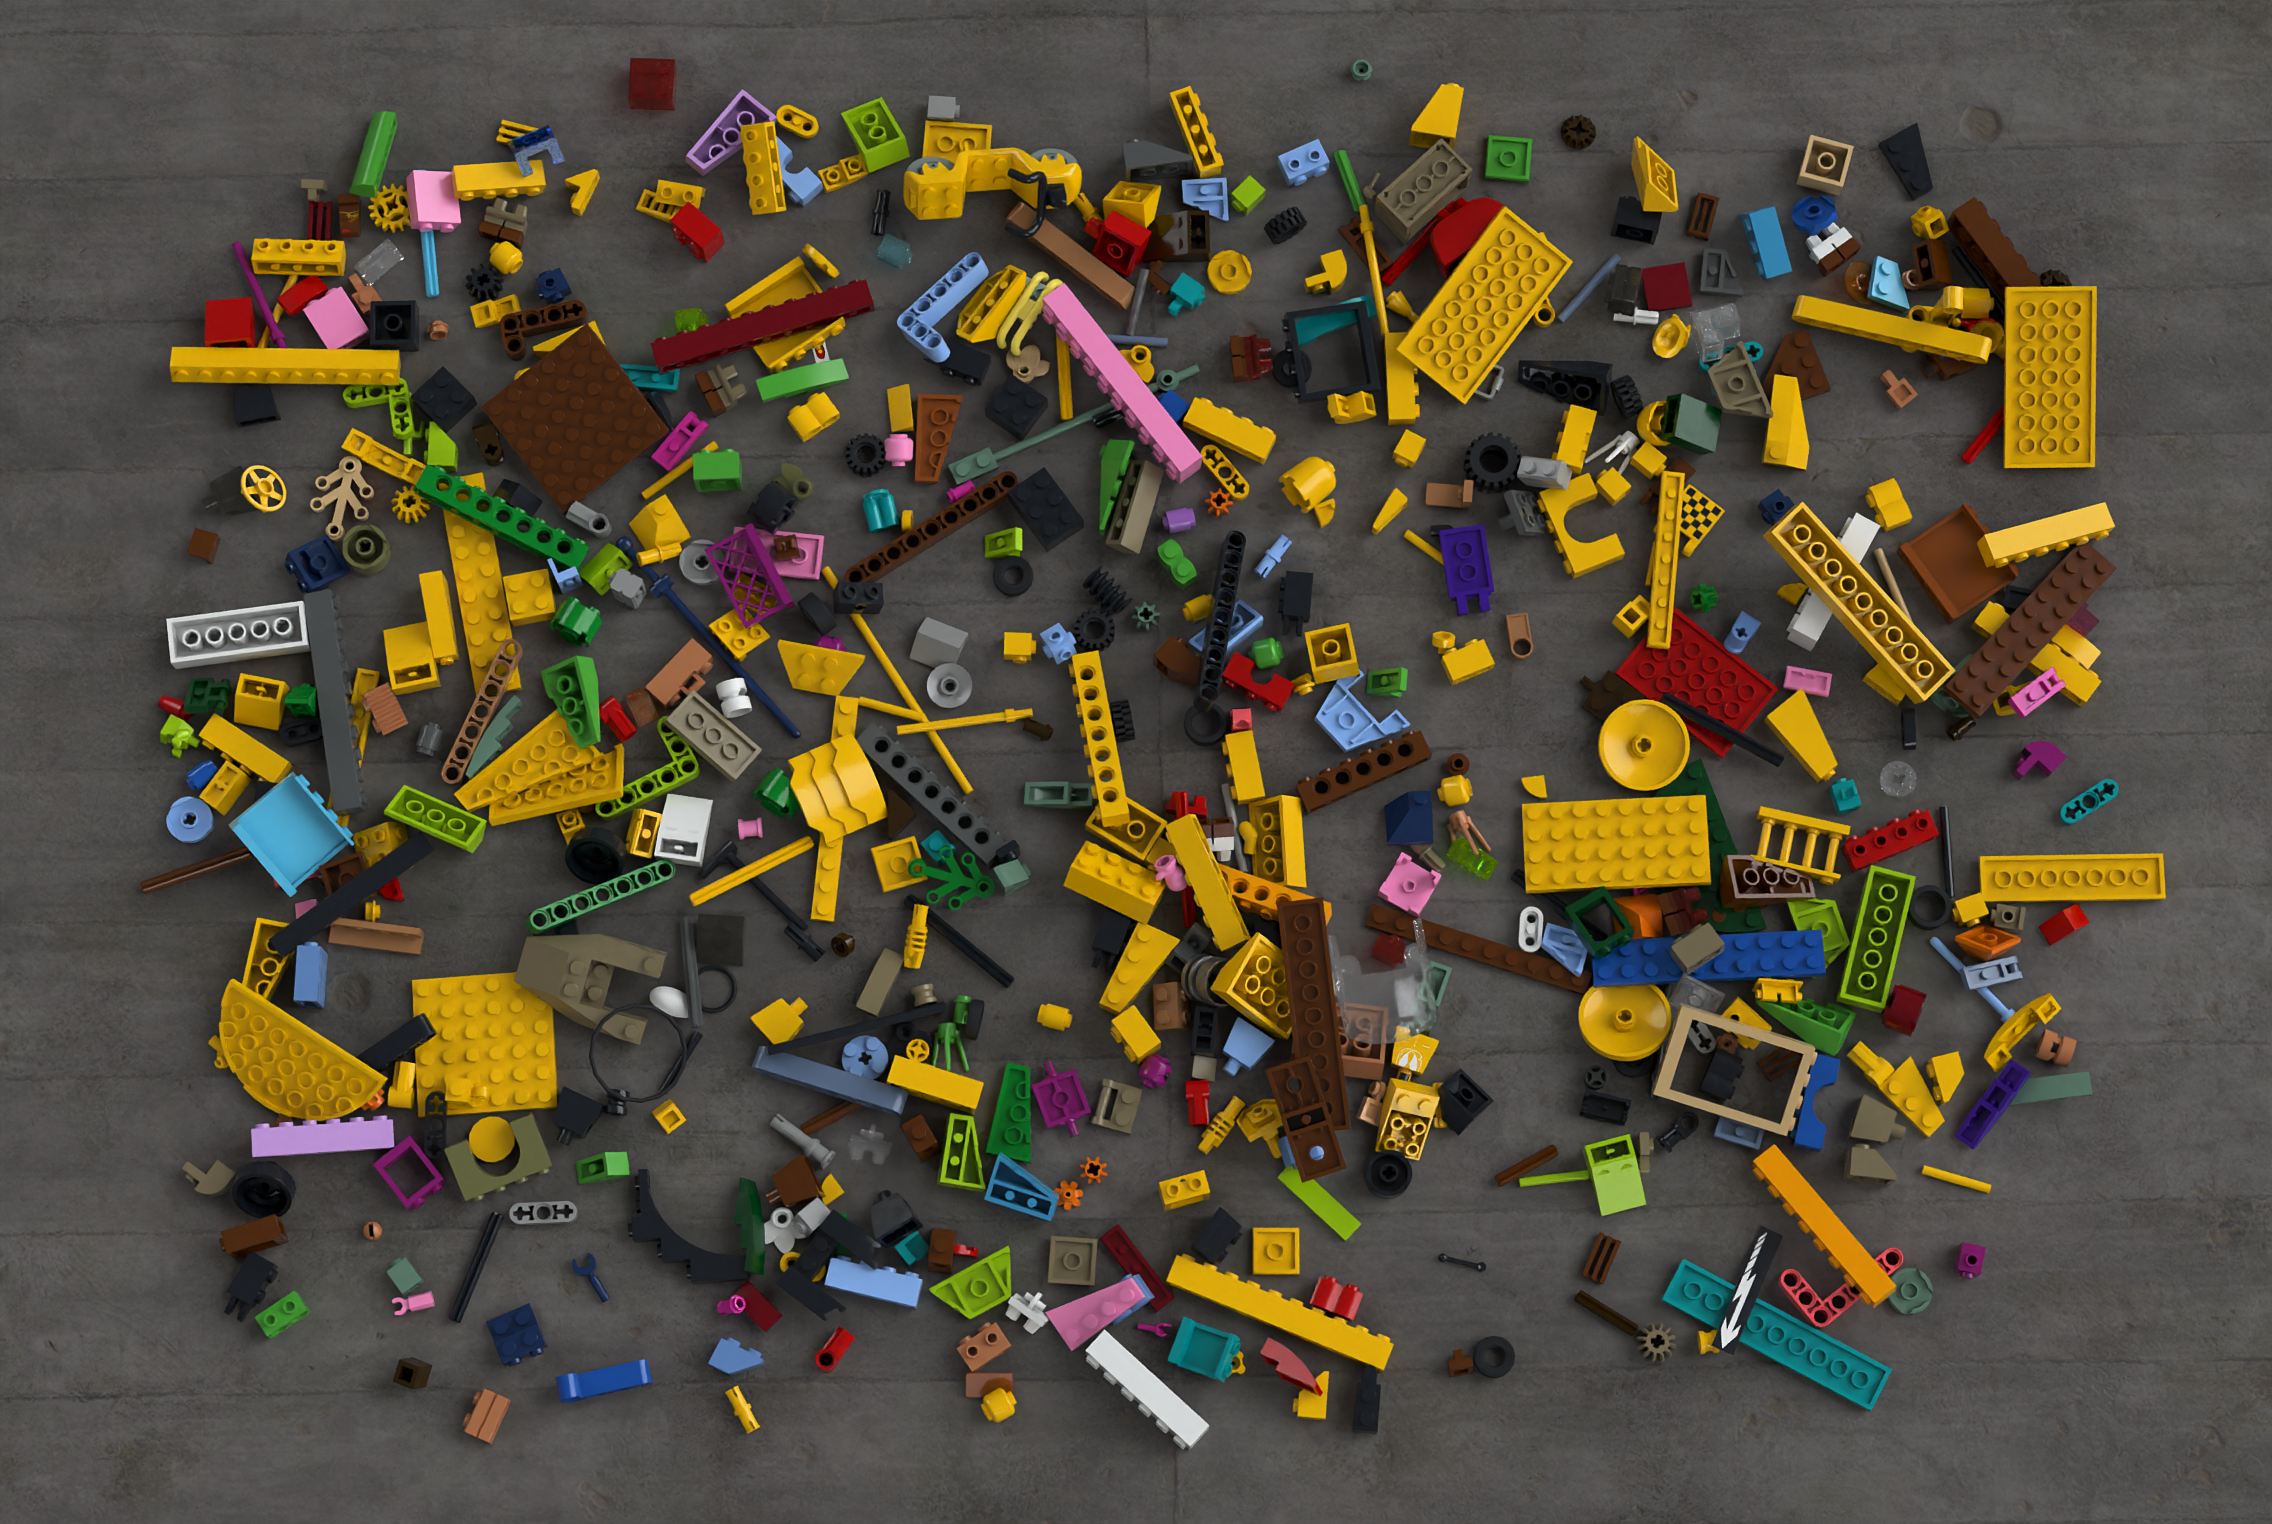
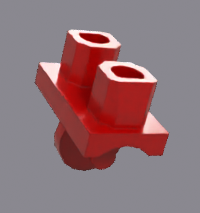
(1198, 807)

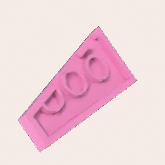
(1090, 1314)

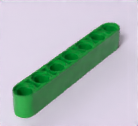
(610, 891)

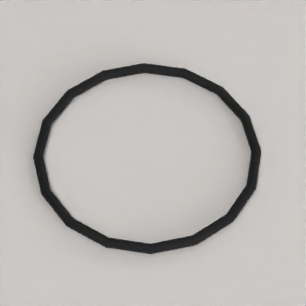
(592, 1044)

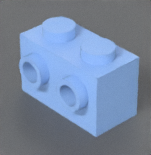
(1303, 163)

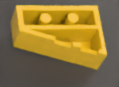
(1575, 437)

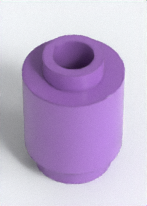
(1178, 520)

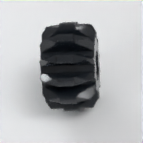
(488, 289)

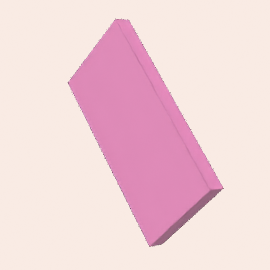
(805, 567)

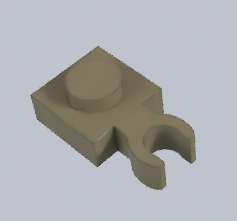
(1645, 1146)

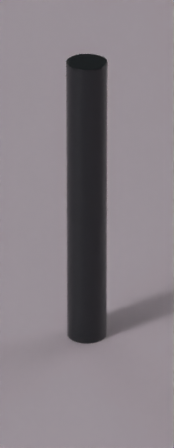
(691, 1045)

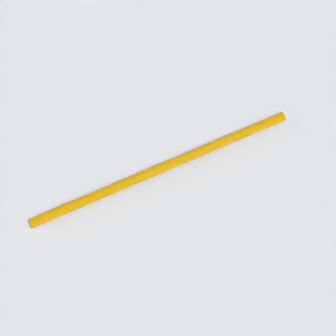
(902, 688)

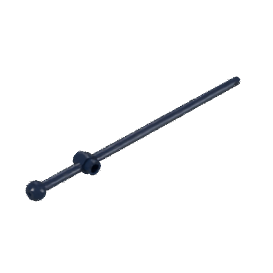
(662, 586)

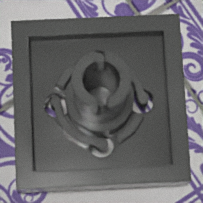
(1523, 514)

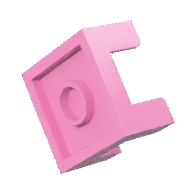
(1409, 886)

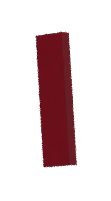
(1134, 1263)

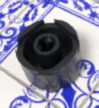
(773, 507)
(1399, 1167)

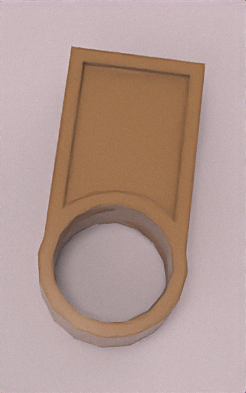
(1519, 630)

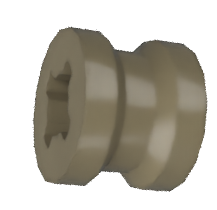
(923, 995)

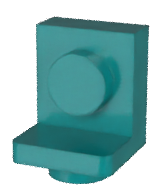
(933, 844)

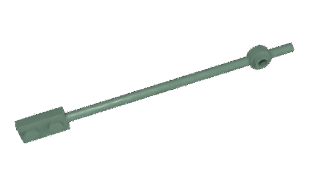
(985, 462)

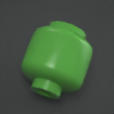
(1266, 653)

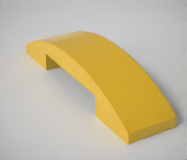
(383, 458)
(2017, 1027)

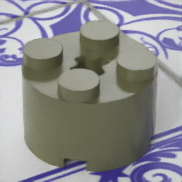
(371, 538)

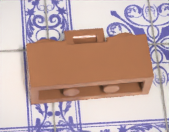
(678, 673)

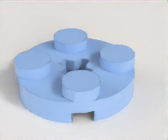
(178, 814)
(870, 1046)

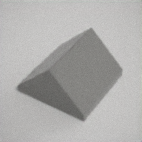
(937, 643)

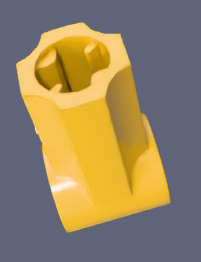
(1875, 1068)
(401, 1092)

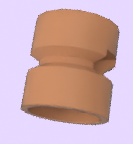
(2063, 1050)

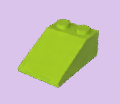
(876, 134)

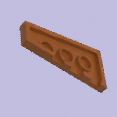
(935, 428)

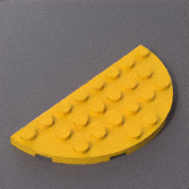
(288, 1062)

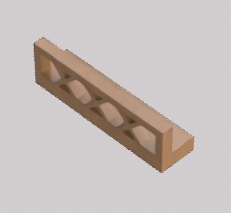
(376, 936)

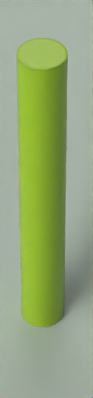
(1553, 1178)

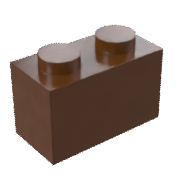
(1932, 264)

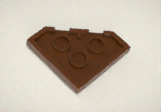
(1800, 360)

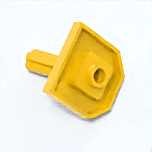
(1262, 1121)

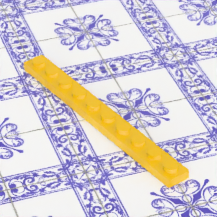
(830, 854)

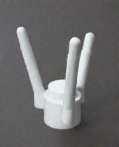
(1625, 444)

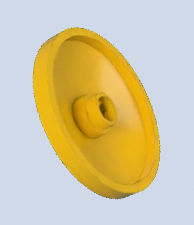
(1643, 745)
(1625, 1021)

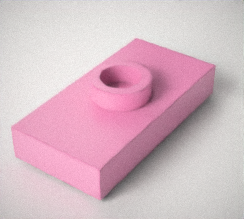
(1808, 680)

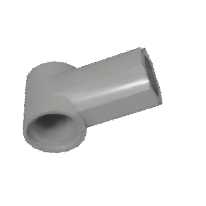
(588, 519)

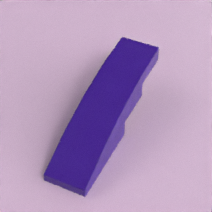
(1992, 1104)

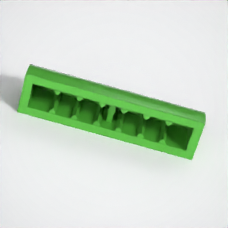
(374, 154)

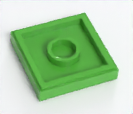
(1508, 159)

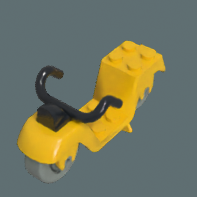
(1044, 180)

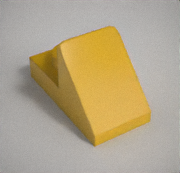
(585, 185)

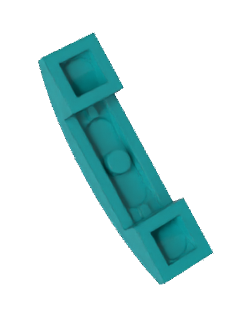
(1313, 327)

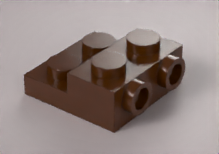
(341, 871)

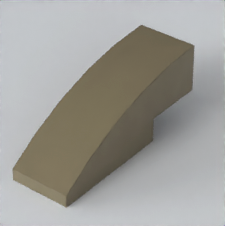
(880, 983)

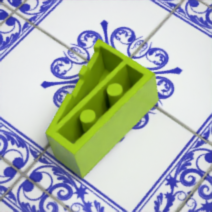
(960, 1158)

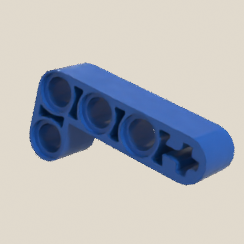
(603, 1381)

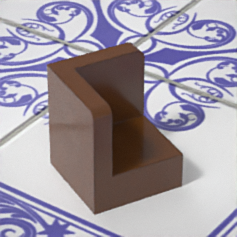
(204, 545)

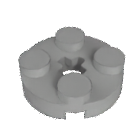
(691, 570)

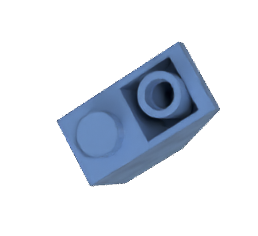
(732, 1359)

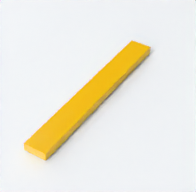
(1665, 560)
(364, 682)

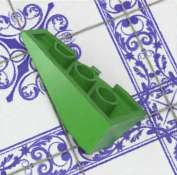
(1114, 467)
(575, 693)
(1814, 1023)

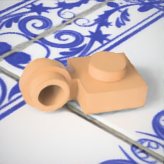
(1371, 1107)

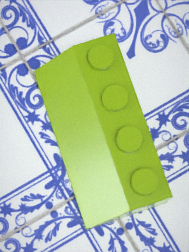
(437, 818)

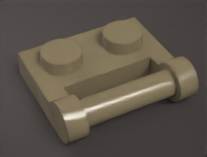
(1124, 1107)

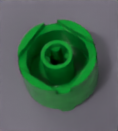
(576, 622)
(777, 794)

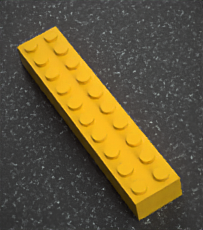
(1859, 603)

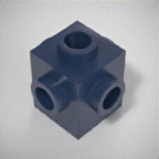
(552, 286)
(1775, 507)

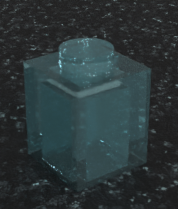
(894, 252)

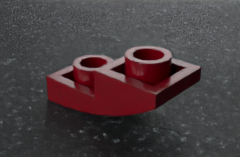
(758, 1306)

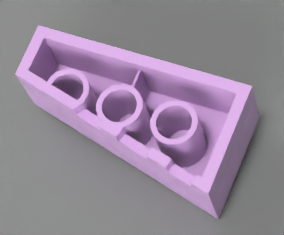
(723, 136)

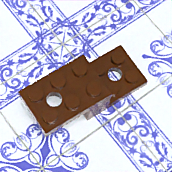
(1306, 1118)

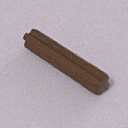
(1526, 1165)

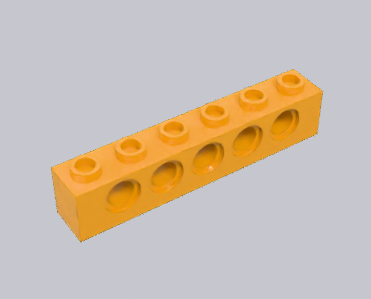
(1259, 888)

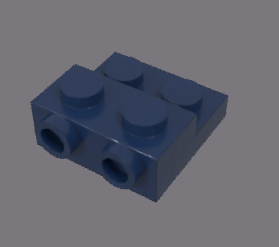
(316, 565)
(517, 1335)

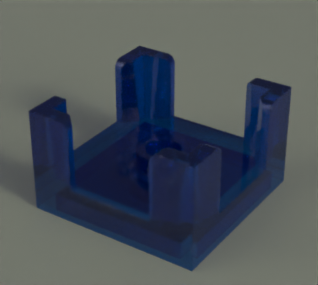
(532, 144)

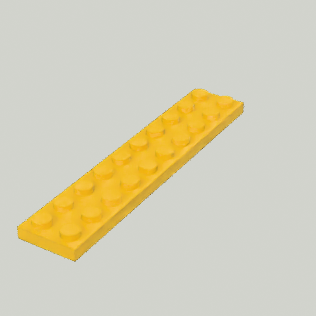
(480, 592)

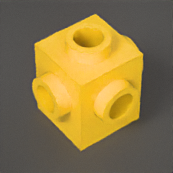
(1929, 223)

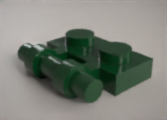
(200, 696)

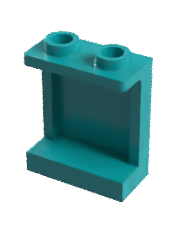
(1204, 1350)

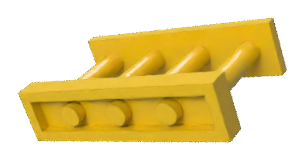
(1813, 828)

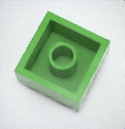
(717, 470)

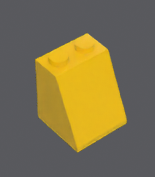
(1438, 118)

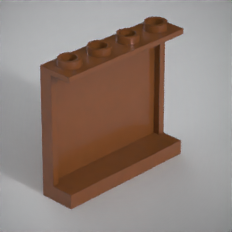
(1951, 565)

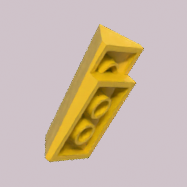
(1653, 179)

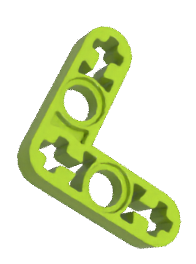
(393, 398)

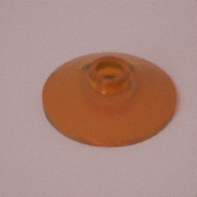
(1857, 281)

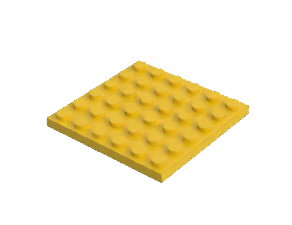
(487, 1034)

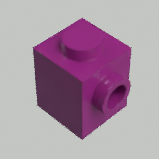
(1969, 1260)

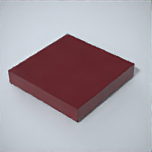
(1666, 287)

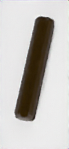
(1606, 1313)

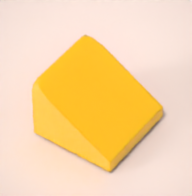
(668, 1116)

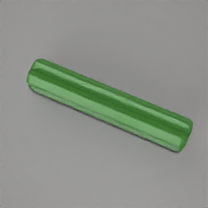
(1349, 179)

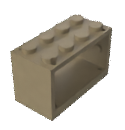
(1422, 191)

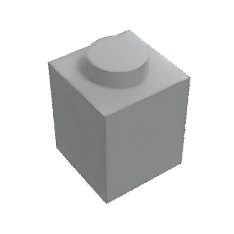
(943, 109)
(811, 1217)

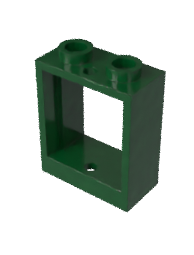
(1588, 903)

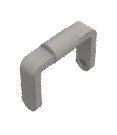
(1495, 386)

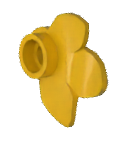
(1142, 367)

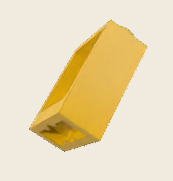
(1179, 1194)

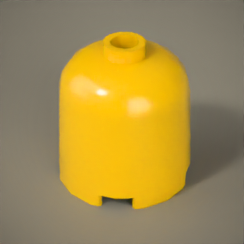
(1308, 483)

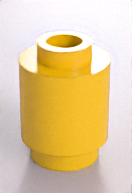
(1197, 608)
(1054, 1017)

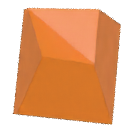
(1643, 915)
(1986, 942)

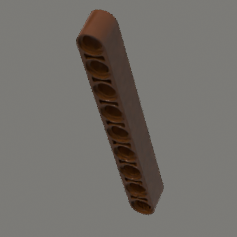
(936, 521)

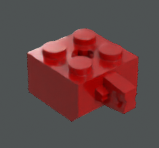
(1118, 242)

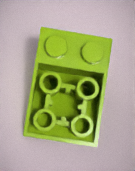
(1614, 1174)

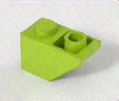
(441, 449)

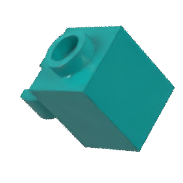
(1185, 293)
(1844, 796)

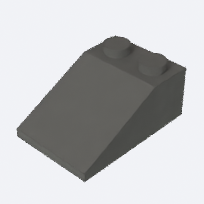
(1151, 161)

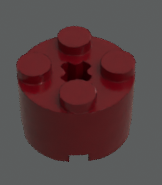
(1905, 1009)

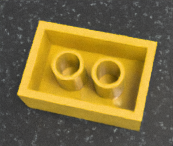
(1132, 838)

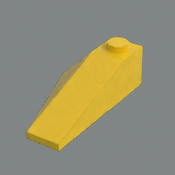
(1786, 432)

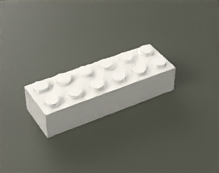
(1814, 615)
(238, 635)
(1146, 1389)

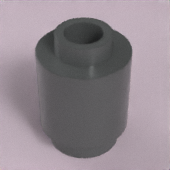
(429, 739)

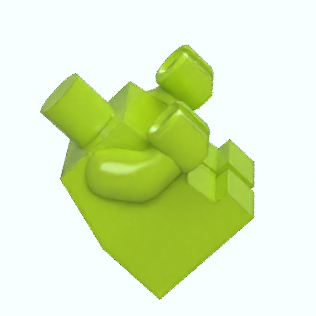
(178, 734)

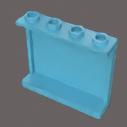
(291, 832)

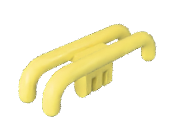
(1026, 311)

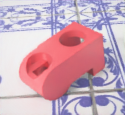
(1240, 719)

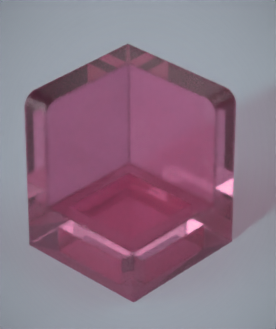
(2083, 621)

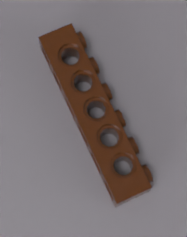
(1411, 740)

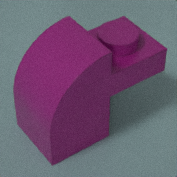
(2042, 755)

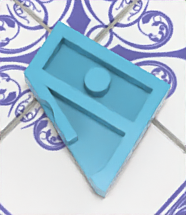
(1887, 285)

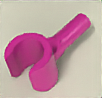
(1159, 1328)

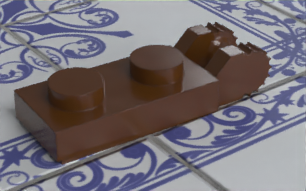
(1679, 466)

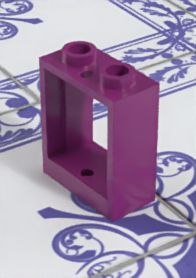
(396, 1155)

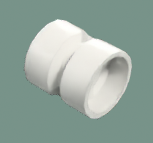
(734, 698)

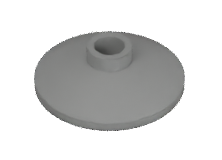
(949, 674)

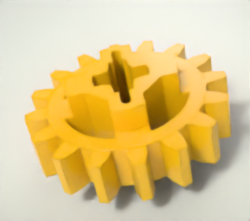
(389, 199)

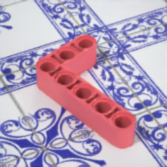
(1826, 1305)

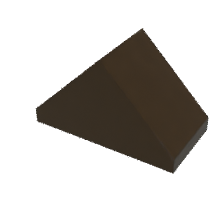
(899, 815)

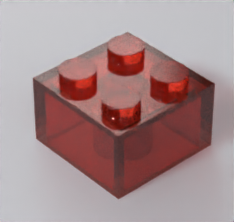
(652, 84)

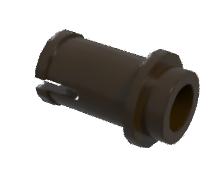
(1038, 729)
(1956, 731)

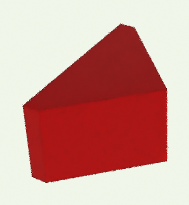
(2063, 924)

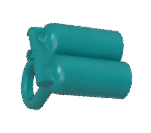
(880, 511)

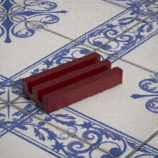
(320, 205)

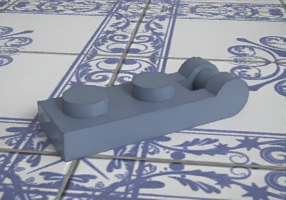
(1990, 973)

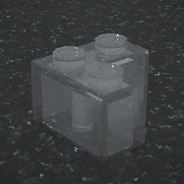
(1711, 327)

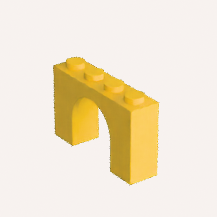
(1578, 556)

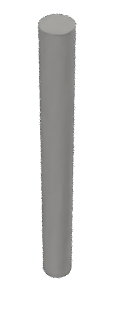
(1230, 810)

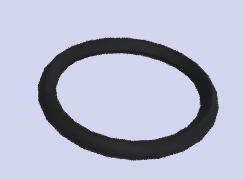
(734, 988)

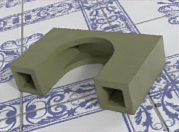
(475, 1181)

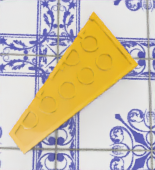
(577, 788)

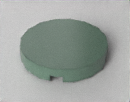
(1912, 1291)

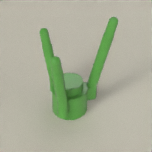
(947, 1034)

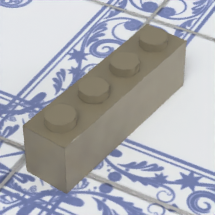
(1134, 507)

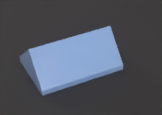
(1244, 624)

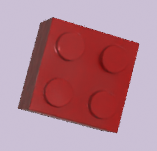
(697, 232)

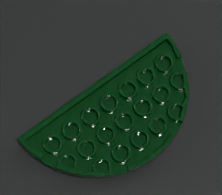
(1695, 781)

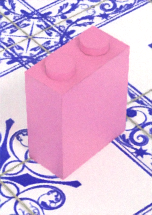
(432, 201)
(337, 320)

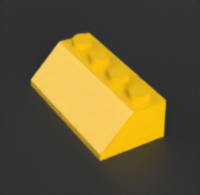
(1279, 841)

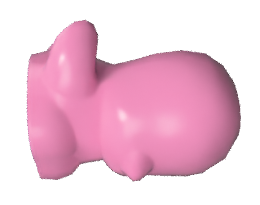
(1171, 872)

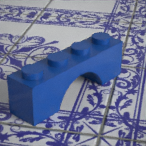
(1809, 1131)

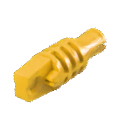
(916, 938)
(1220, 1125)

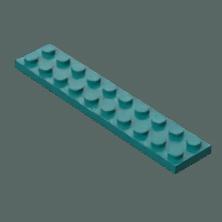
(1781, 1337)

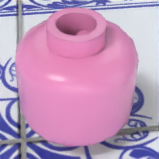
(898, 449)

